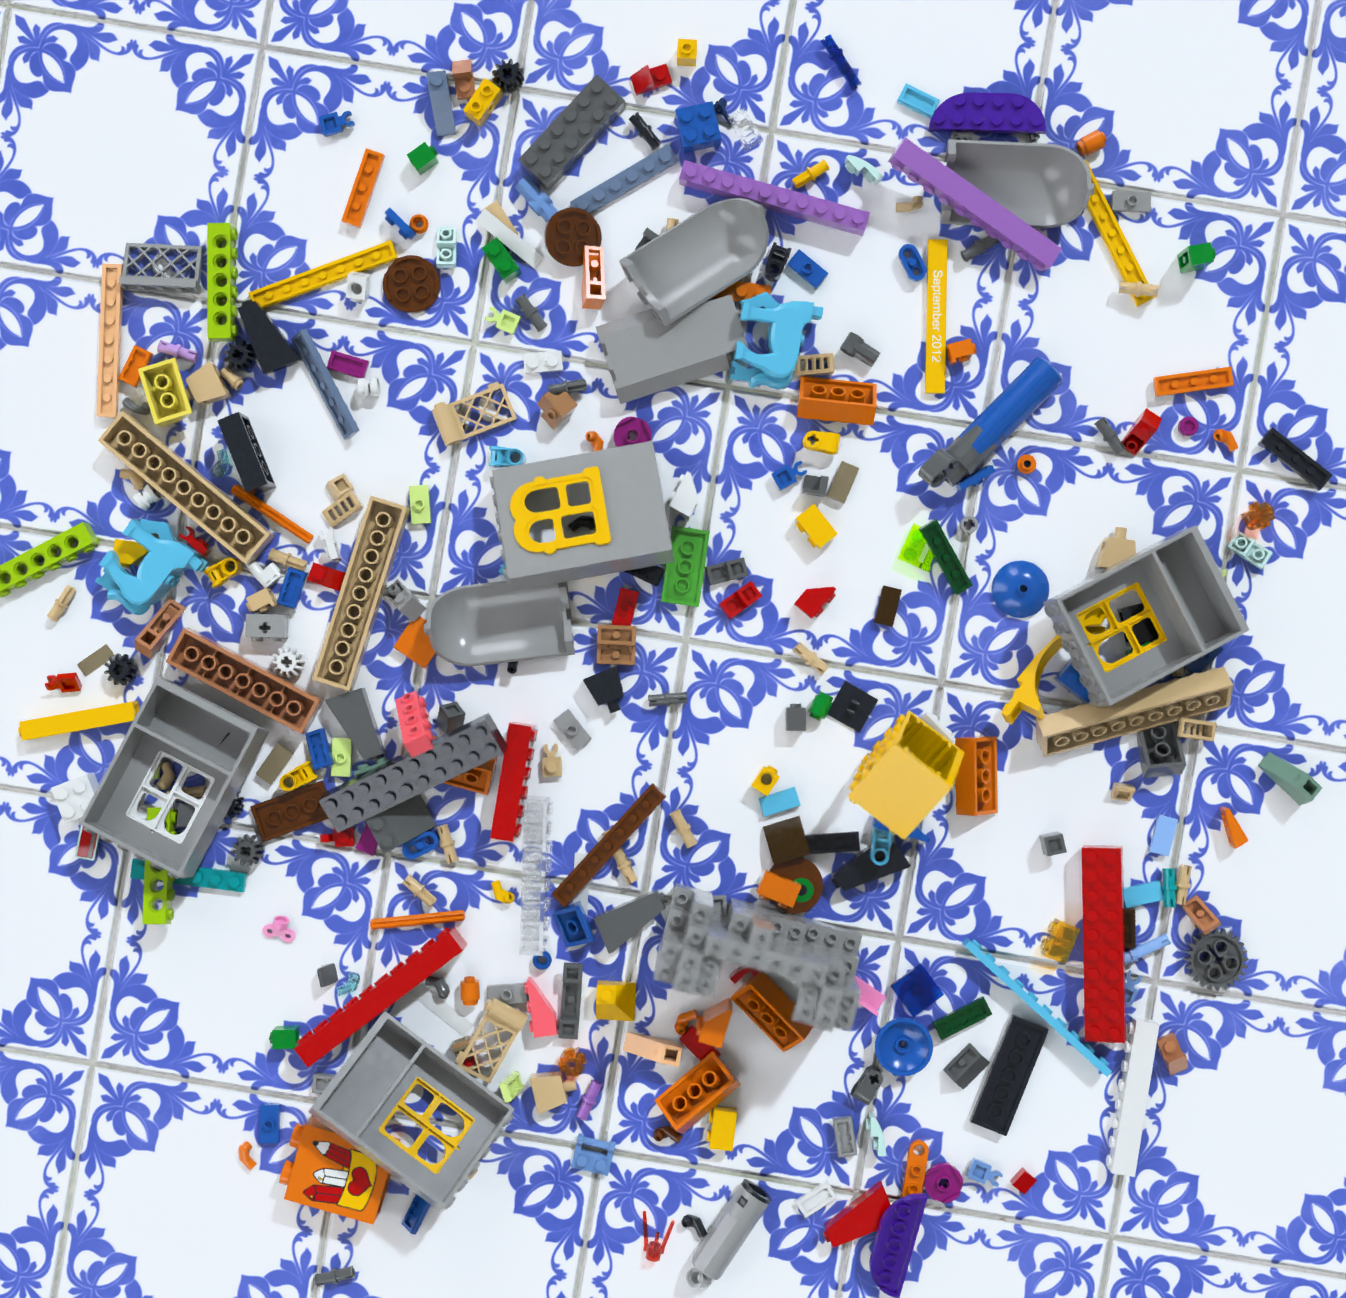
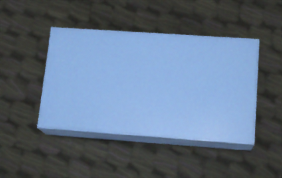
(1163, 835)

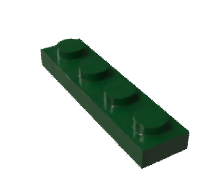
(945, 556)

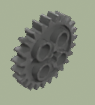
(1230, 949)

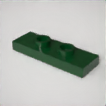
(962, 1018)

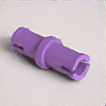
(589, 1100)

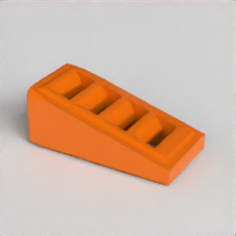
(1233, 830)

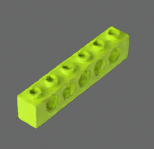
(215, 235)
(86, 543)
(152, 876)

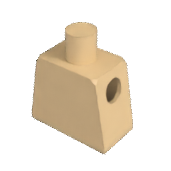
(206, 385)
(1115, 549)
(550, 1089)

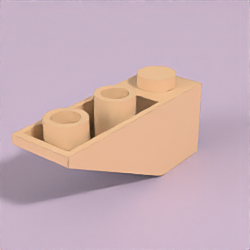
(653, 1048)

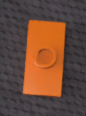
(137, 359)

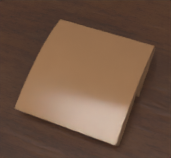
(616, 645)

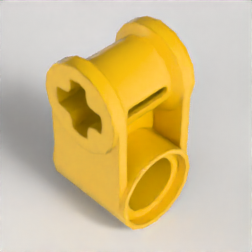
(825, 442)
(220, 572)
(301, 776)

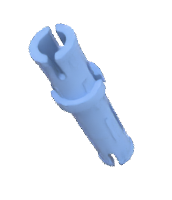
(1134, 954)

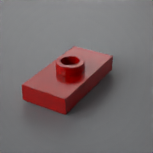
(625, 607)

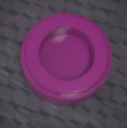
(1188, 426)

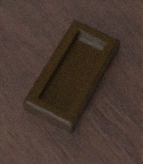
(887, 606)

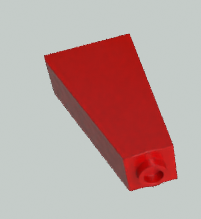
(858, 1217)

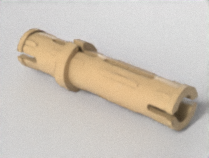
(624, 865)

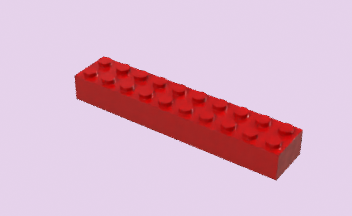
(1104, 943)
(378, 998)

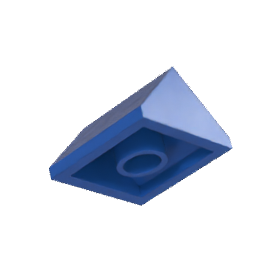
(574, 925)

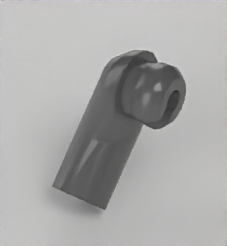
(135, 408)
(440, 985)

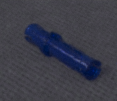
(841, 62)

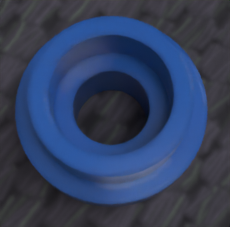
(545, 965)

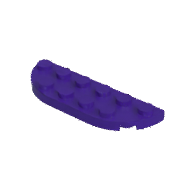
(988, 114)
(896, 1243)

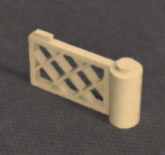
(449, 422)
(499, 1015)

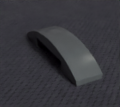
(571, 1000)

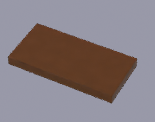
(290, 811)

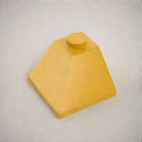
(615, 1000)

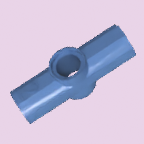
(536, 199)

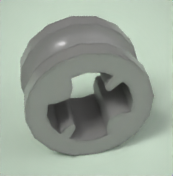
(972, 529)

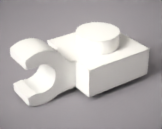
(332, 549)

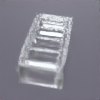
(747, 146)

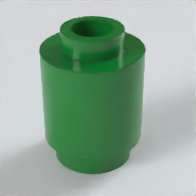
(820, 706)

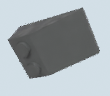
(1160, 751)
(401, 823)

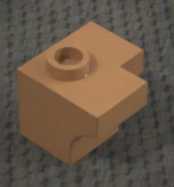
(556, 408)

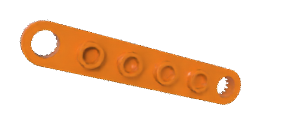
(915, 1169)

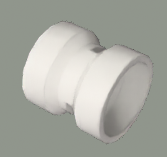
(369, 387)
(146, 497)

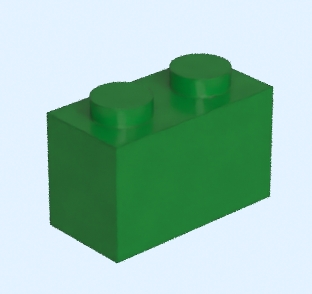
(1196, 257)
(501, 260)

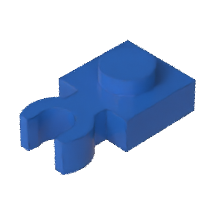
(333, 123)
(785, 476)

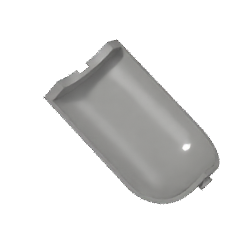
(1032, 180)
(698, 257)
(499, 624)

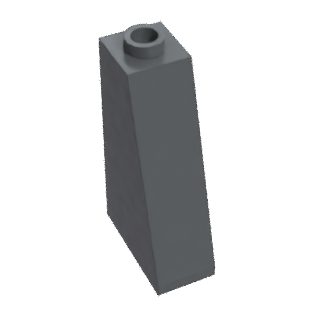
(358, 722)
(628, 918)

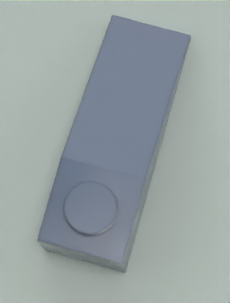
(441, 103)

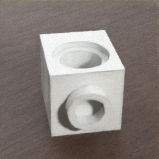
(363, 280)

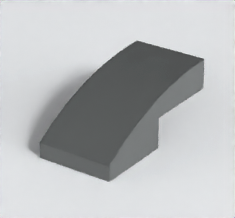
(726, 571)

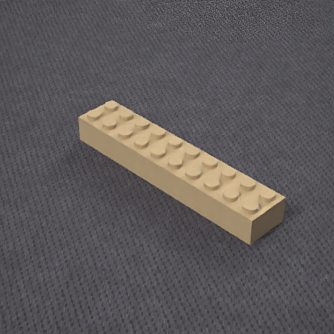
(186, 488)
(361, 593)
(1137, 712)

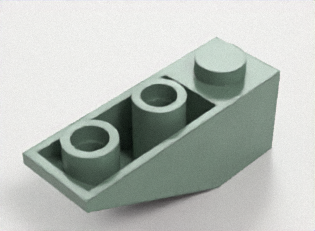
(1292, 780)

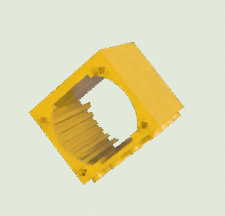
(905, 774)

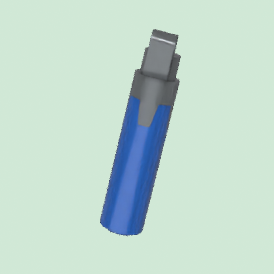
(992, 425)

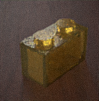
(1059, 940)

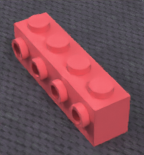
(414, 723)

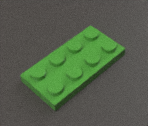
(685, 575)

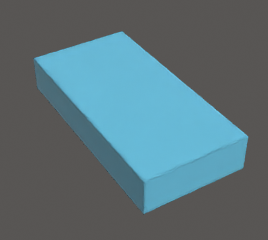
(918, 101)
(779, 801)
(1142, 894)

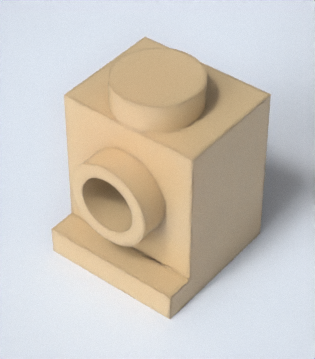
(261, 601)

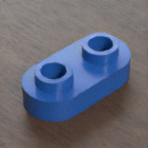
(405, 231)
(912, 263)
(420, 844)

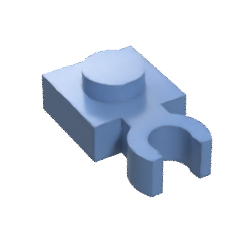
(1131, 991)
(981, 1171)

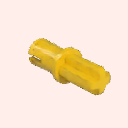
(810, 174)

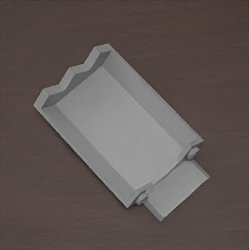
(653, 358)

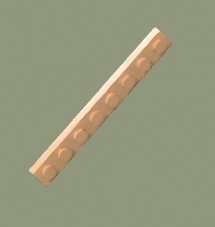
(109, 341)

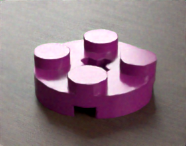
(631, 424)
(954, 1183)

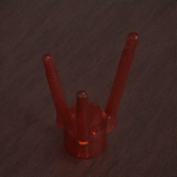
(654, 1248)

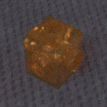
(1258, 515)
(575, 1056)

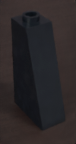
(267, 340)
(862, 870)

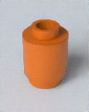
(1091, 143)
(470, 990)

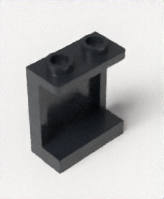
(1143, 630)

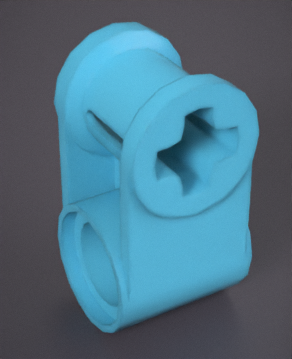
(503, 456)
(880, 844)

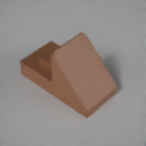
(464, 79)
(1200, 915)
(1172, 1054)

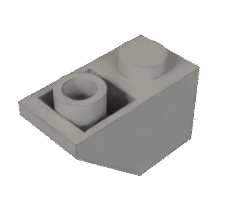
(405, 600)

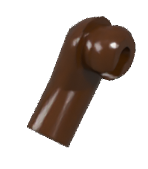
(667, 1132)

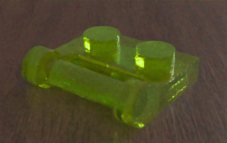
(913, 548)

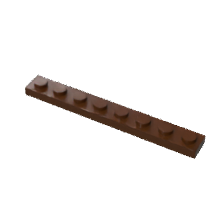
(609, 845)

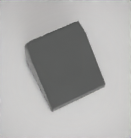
(327, 974)

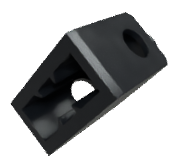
(606, 688)

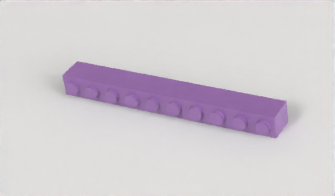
(774, 198)
(974, 205)

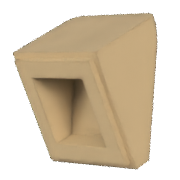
(339, 486)

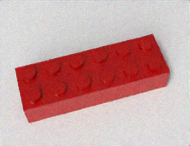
(512, 781)

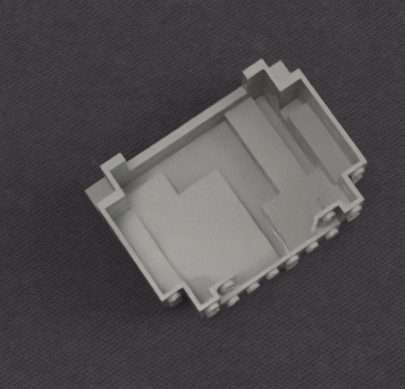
(765, 940)

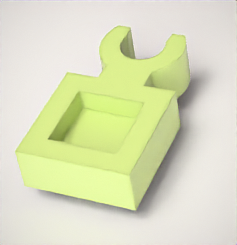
(505, 321)

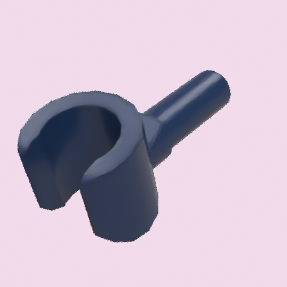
(720, 108)

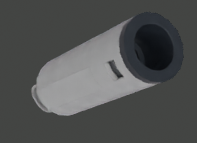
(728, 1234)

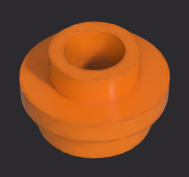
(419, 218)
(1020, 464)

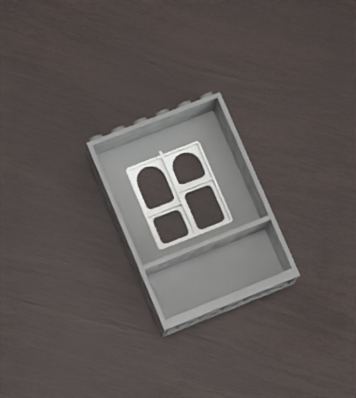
(188, 731)

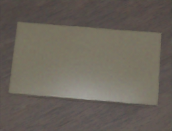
(843, 482)
(274, 763)

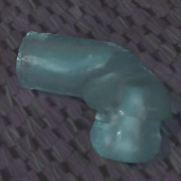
(223, 464)
(351, 985)

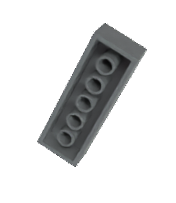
(572, 132)

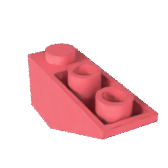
(542, 1013)

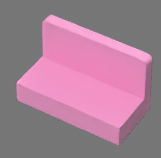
(870, 997)

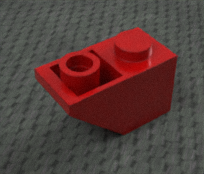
(1141, 431)
(813, 599)

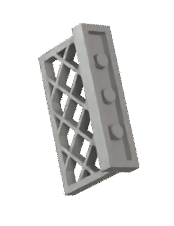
(158, 283)

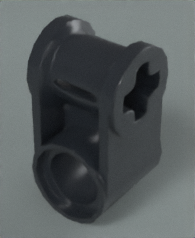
(777, 259)

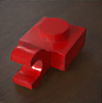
(199, 545)
(65, 682)
(341, 839)

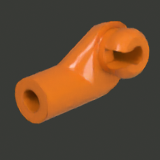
(1225, 437)
(595, 440)
(683, 1019)
(243, 1152)

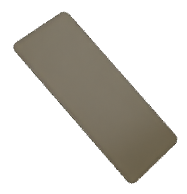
(95, 660)

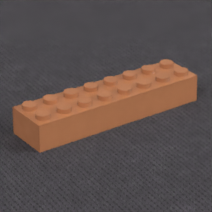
(244, 680)

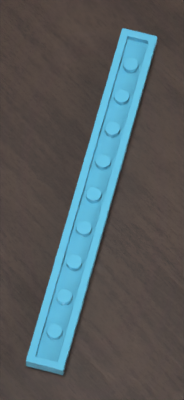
(1045, 1012)

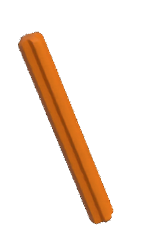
(272, 514)
(418, 919)

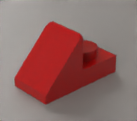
(650, 79)
(326, 576)

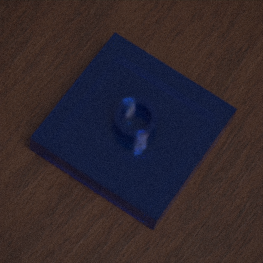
(916, 990)

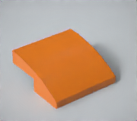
(415, 644)

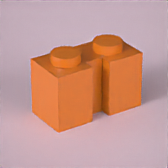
(778, 889)

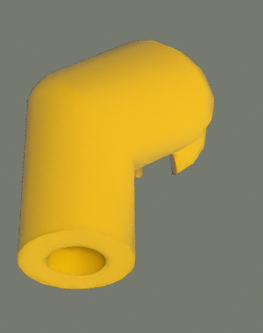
(501, 894)

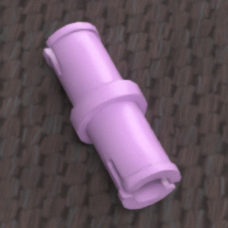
(177, 351)

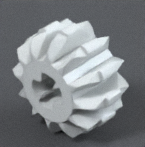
(291, 654)

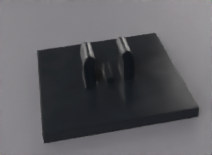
(852, 706)

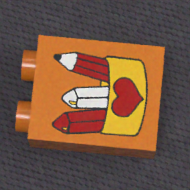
(333, 1174)

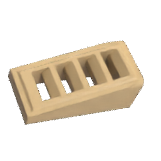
(830, 364)
(351, 510)
(1209, 732)

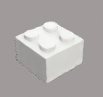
(75, 796)

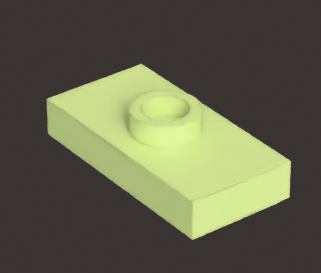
(420, 504)
(341, 757)
(511, 1086)

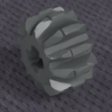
(242, 845)

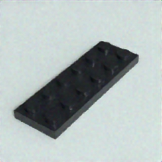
(1009, 1075)

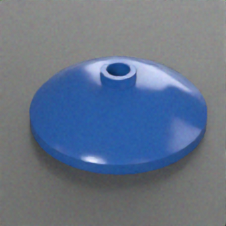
(1007, 591)
(906, 1059)

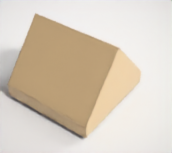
(1122, 791)

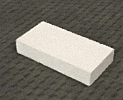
(816, 1199)

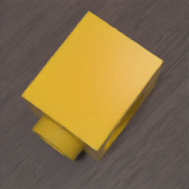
(686, 52)
(765, 788)

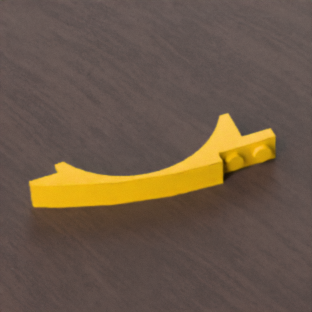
(1027, 696)

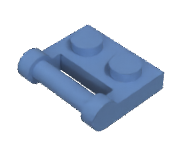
(592, 1160)

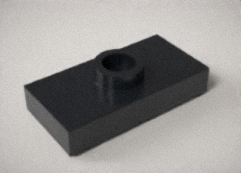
(648, 574)

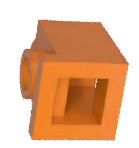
(960, 351)

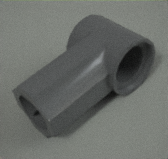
(856, 347)

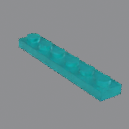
(203, 877)

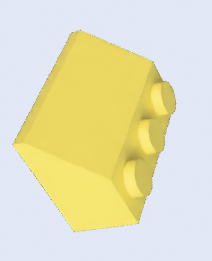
(165, 392)

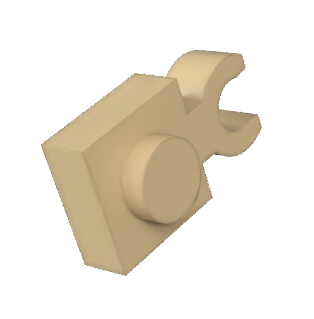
(551, 764)

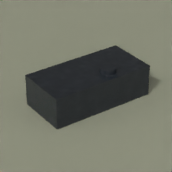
(246, 453)

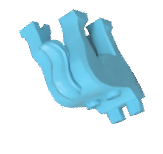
(783, 340)
(156, 572)

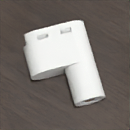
(266, 577)

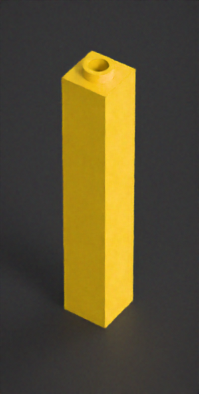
(78, 720)

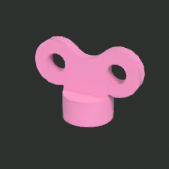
(280, 929)

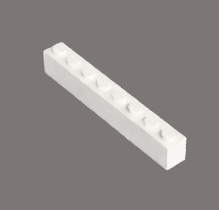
(1132, 1096)

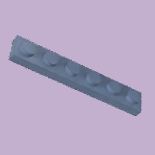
(626, 180)
(325, 384)

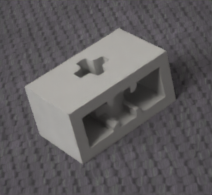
(256, 622)

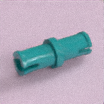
(1169, 887)

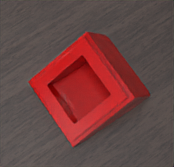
(1023, 1180)

